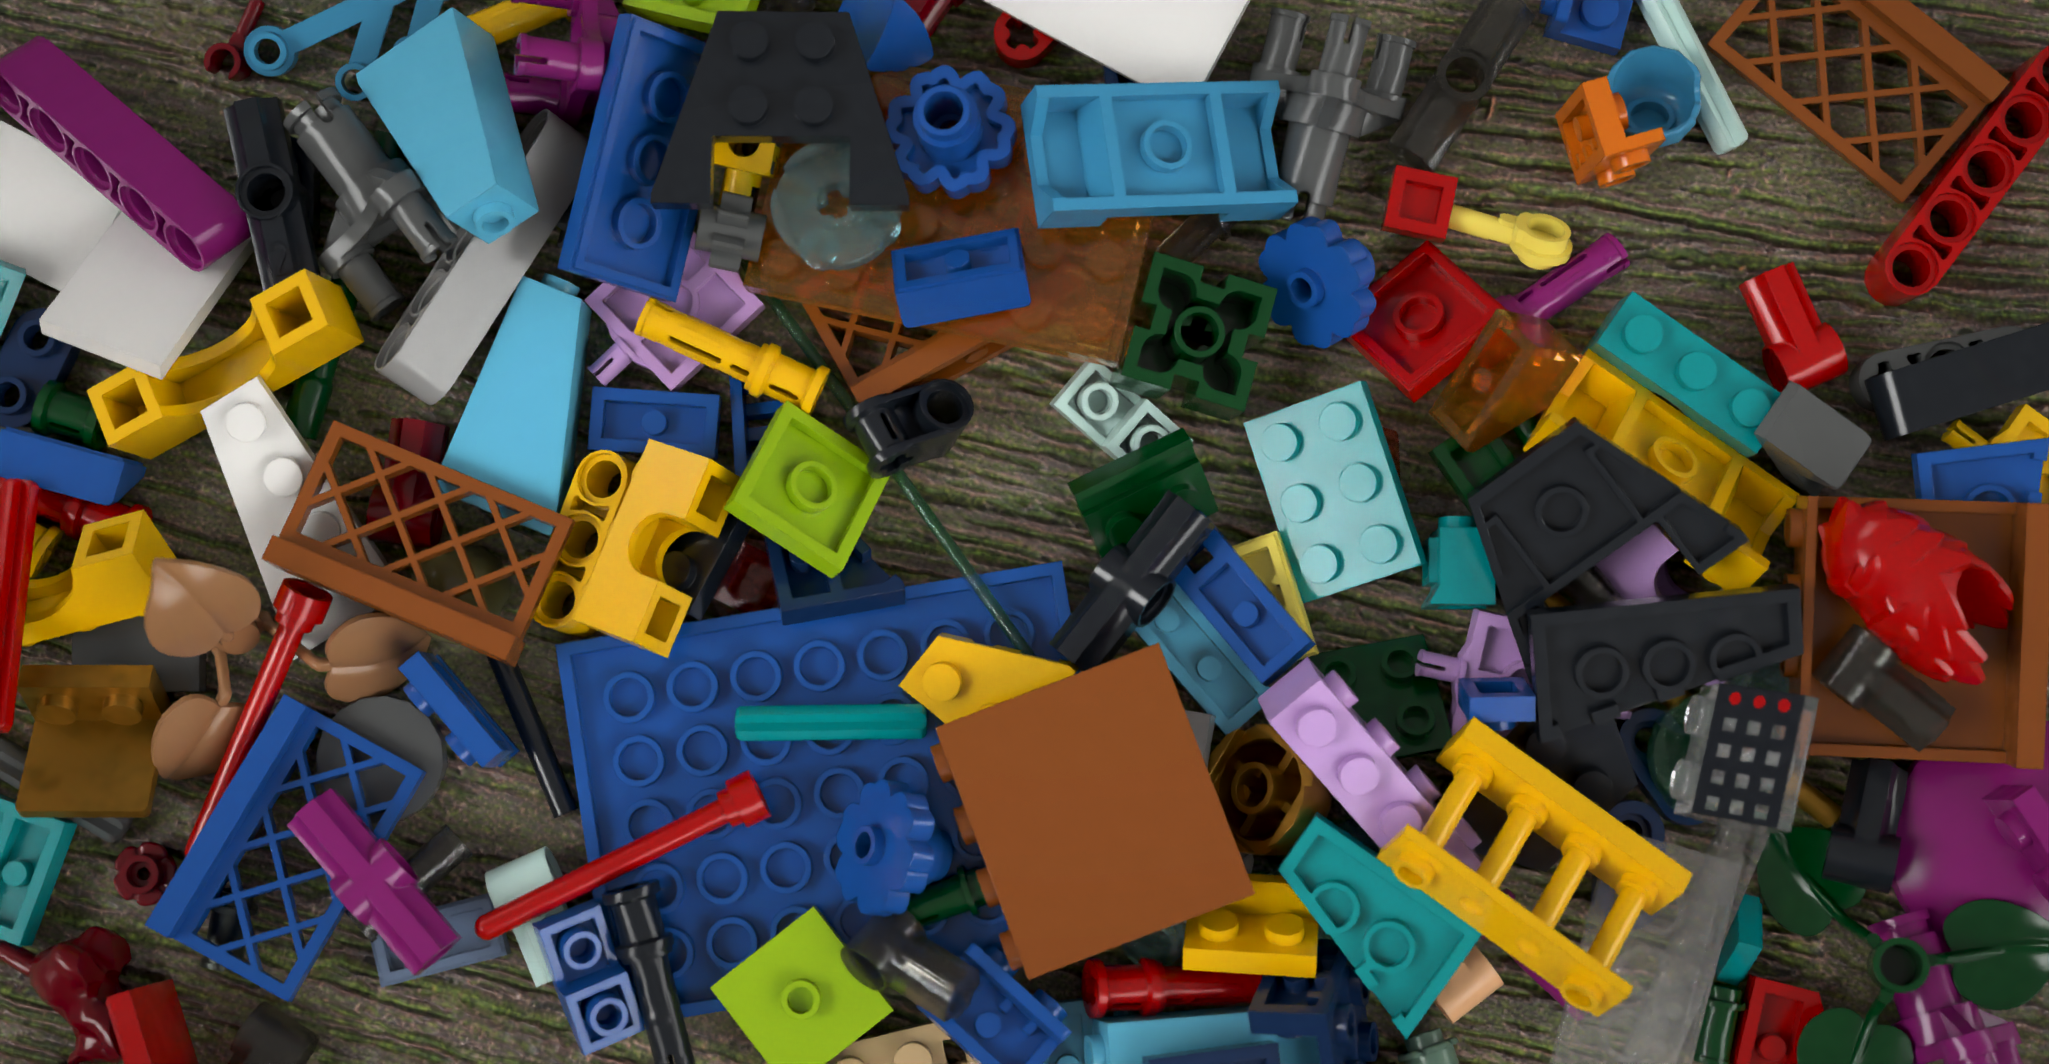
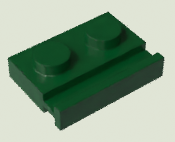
(1125, 491)

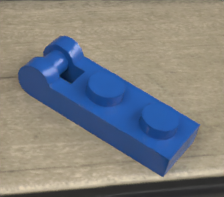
(1244, 610)

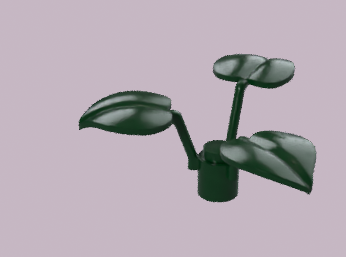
(1993, 946)

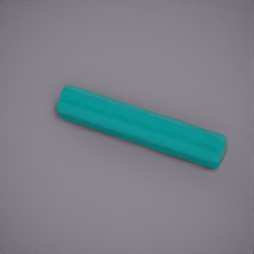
(830, 722)

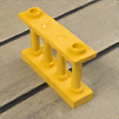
(1567, 820)

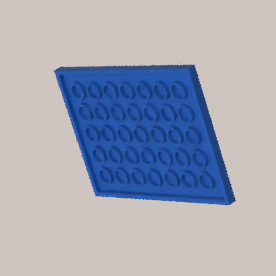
(662, 740)

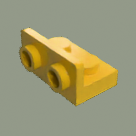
(1255, 935)

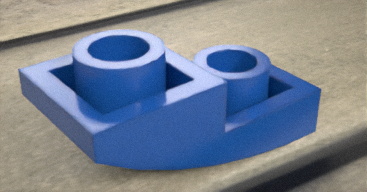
(588, 977)

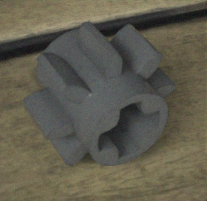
(731, 232)

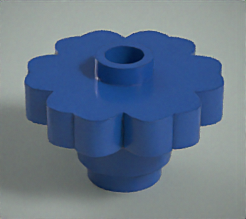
(951, 131)
(1319, 281)
(889, 848)

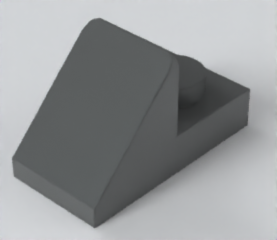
(1810, 441)

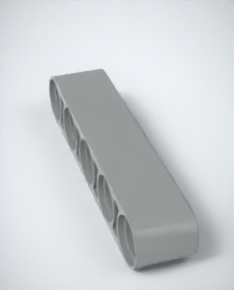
(478, 277)

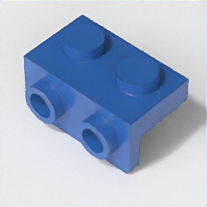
(1003, 1018)

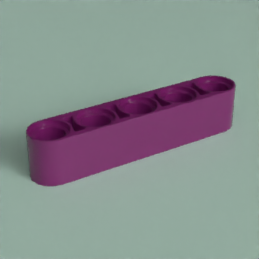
(120, 154)

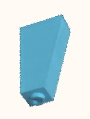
(455, 123)
(527, 400)
(1130, 1037)

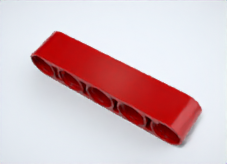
(1957, 196)

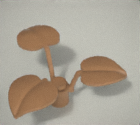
(215, 609)

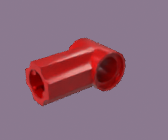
(1794, 338)

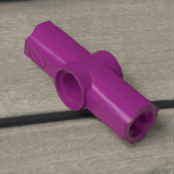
(374, 881)

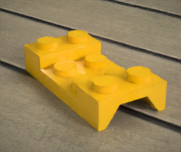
(1679, 451)

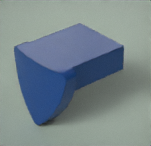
(889, 34)

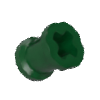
(66, 414)

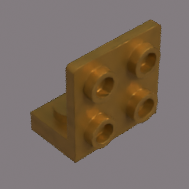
(90, 740)

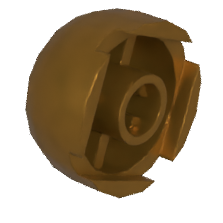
(1265, 790)

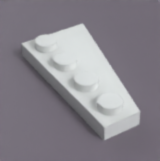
(265, 471)

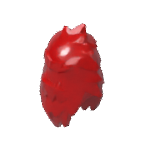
(1913, 587)

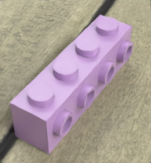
(1356, 758)

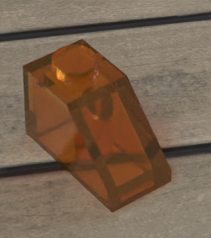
(1504, 379)

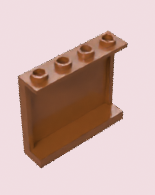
(1992, 720)
(1091, 812)

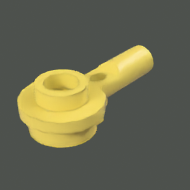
(1535, 238)

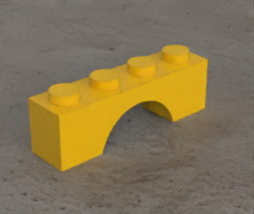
(285, 337)
(105, 581)

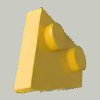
(967, 676)

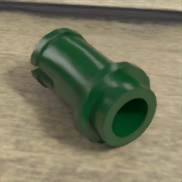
(948, 897)
(1719, 1024)

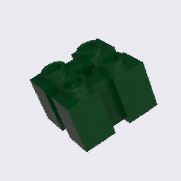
(1227, 319)

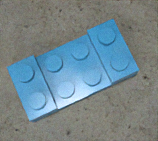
(1153, 151)

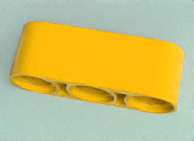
(593, 512)

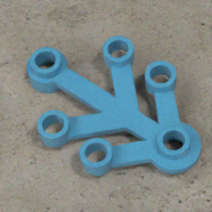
(374, 21)

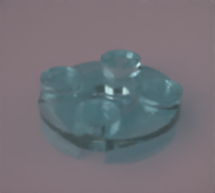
(821, 239)

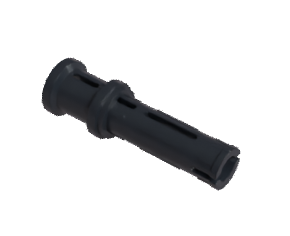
(646, 949)

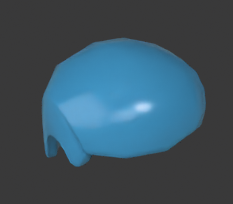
(1658, 91)

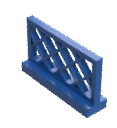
(236, 822)

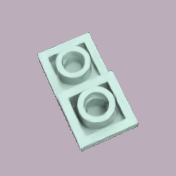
(1108, 415)

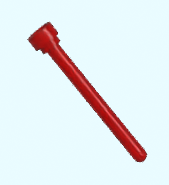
(299, 609)
(736, 804)

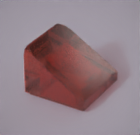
(748, 581)

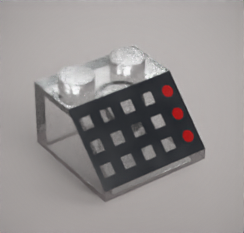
(1744, 757)

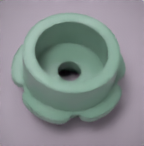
(1429, 1049)

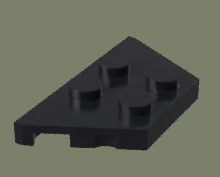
(1585, 758)

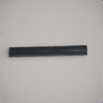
(534, 738)

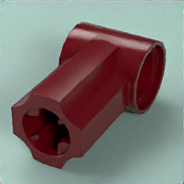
(413, 487)

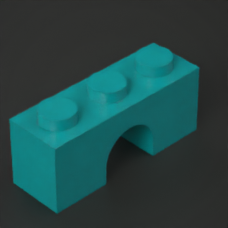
(1685, 371)

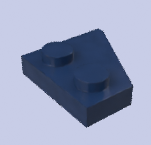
(811, 595)

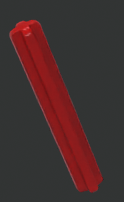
(17, 533)

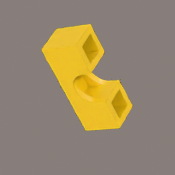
(666, 498)

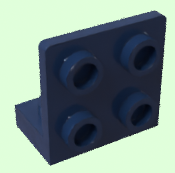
(1320, 1007)

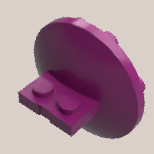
(1973, 837)

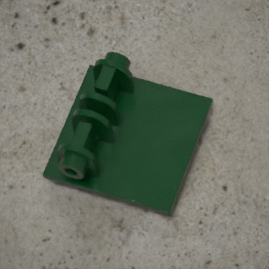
(1388, 690)

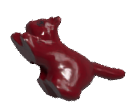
(75, 982)

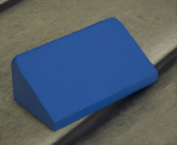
(960, 278)
(67, 467)

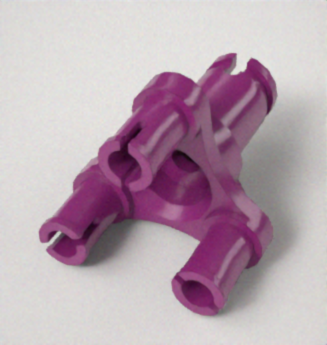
(574, 64)
(1937, 1014)

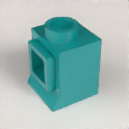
(1457, 567)

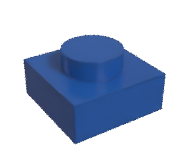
(1497, 701)

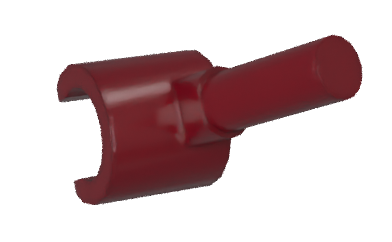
(216, 53)

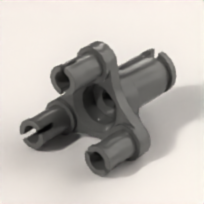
(1329, 103)
(373, 201)

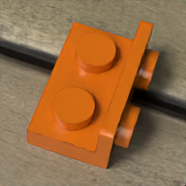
(1595, 138)

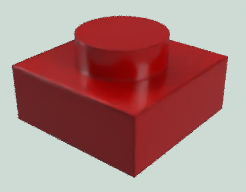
(1419, 204)

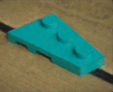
(1390, 933)

